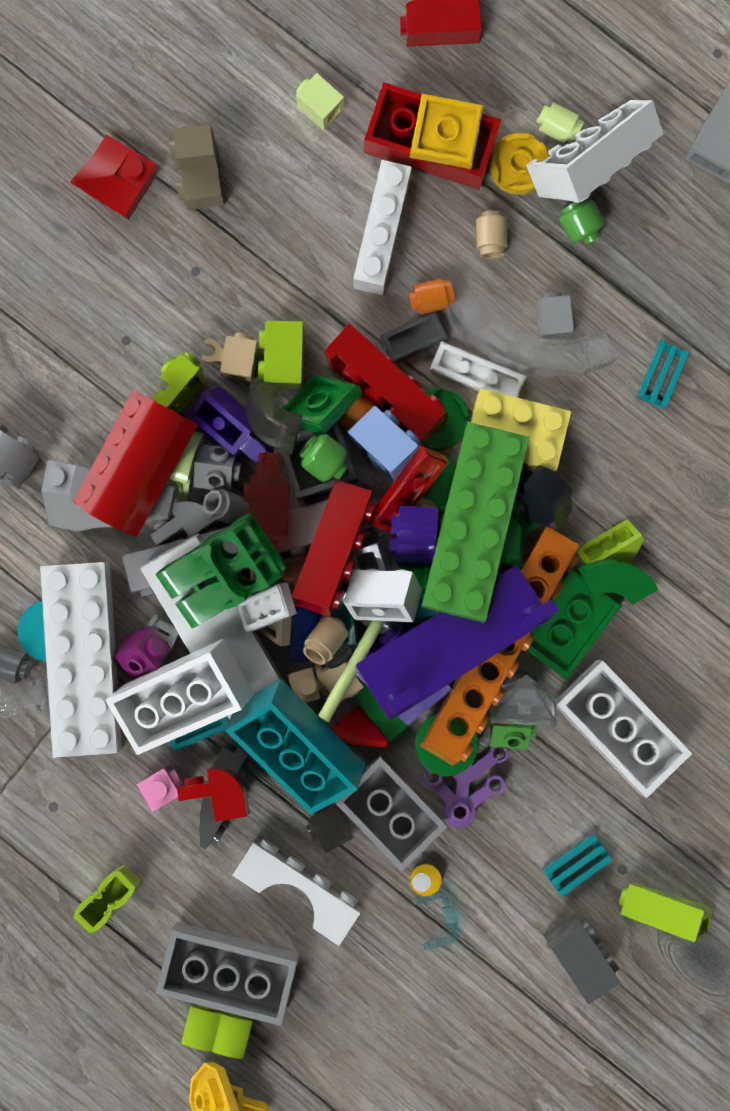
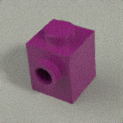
(141, 652)

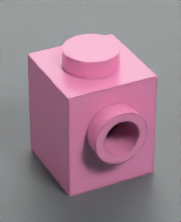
(161, 787)

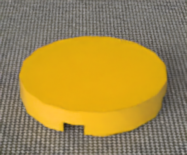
(509, 162)

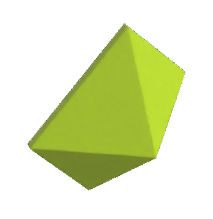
(617, 543)

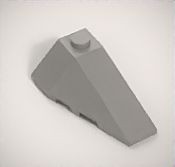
(61, 487)

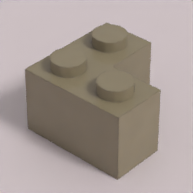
(197, 158)

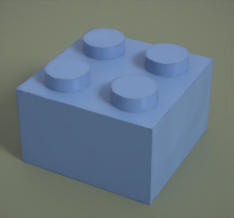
(384, 442)

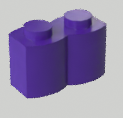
(415, 535)

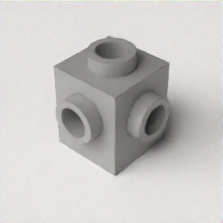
(216, 468)

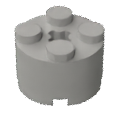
(16, 459)

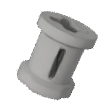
(157, 623)

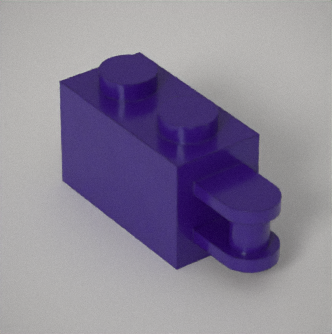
(227, 423)

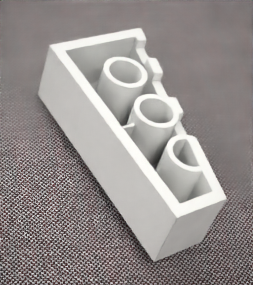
(597, 153)

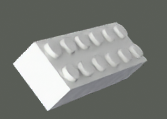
(80, 658)

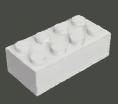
(180, 697)
(622, 728)

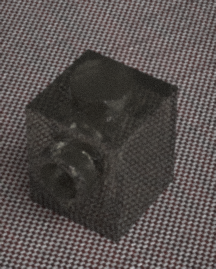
(329, 827)

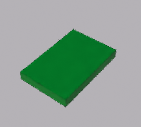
(574, 628)

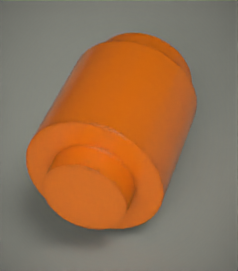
(431, 296)

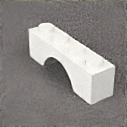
(382, 227)
(332, 911)

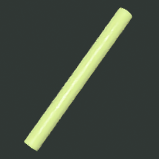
(350, 671)

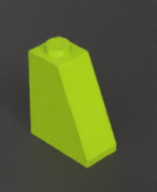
(666, 911)

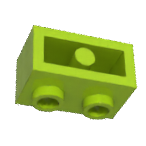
(282, 353)

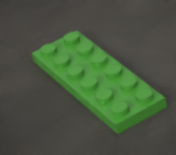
(475, 522)

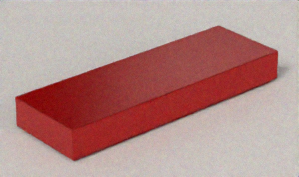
(409, 486)

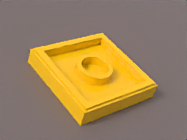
(446, 131)

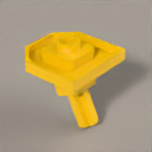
(213, 1092)

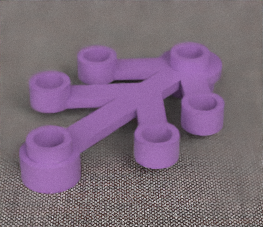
(462, 788)

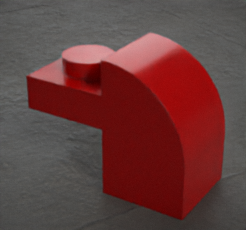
(226, 792)

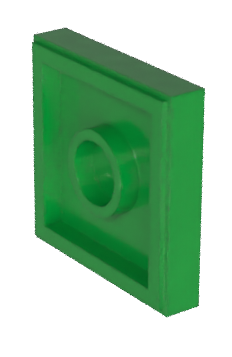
(323, 402)

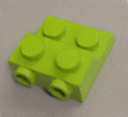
(183, 380)

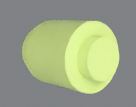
(559, 123)

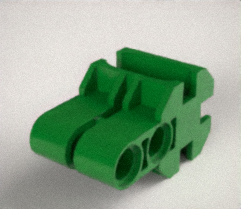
(211, 560)

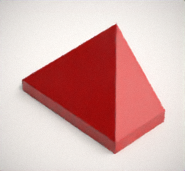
(359, 730)

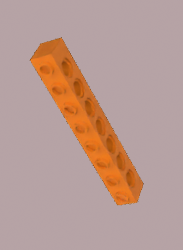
(439, 739)

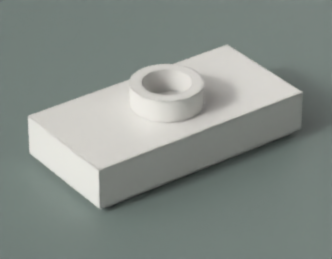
(267, 607)

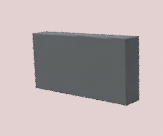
(414, 337)

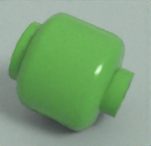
(582, 221)
(324, 458)

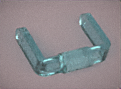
(449, 916)

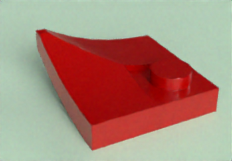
(116, 176)

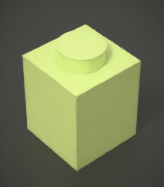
(319, 101)

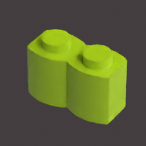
(103, 902)
(216, 1031)

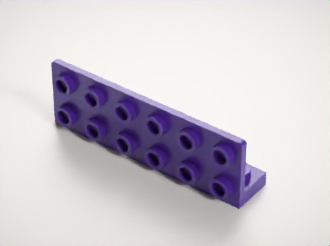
(452, 645)

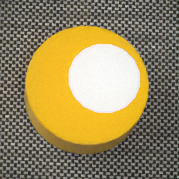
(425, 879)

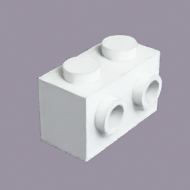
(383, 595)

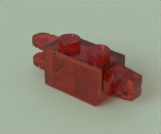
(269, 498)

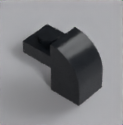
(545, 496)

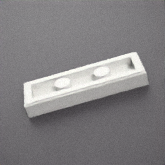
(475, 371)

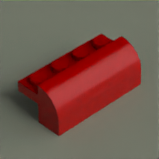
(134, 464)

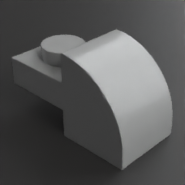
(188, 518)

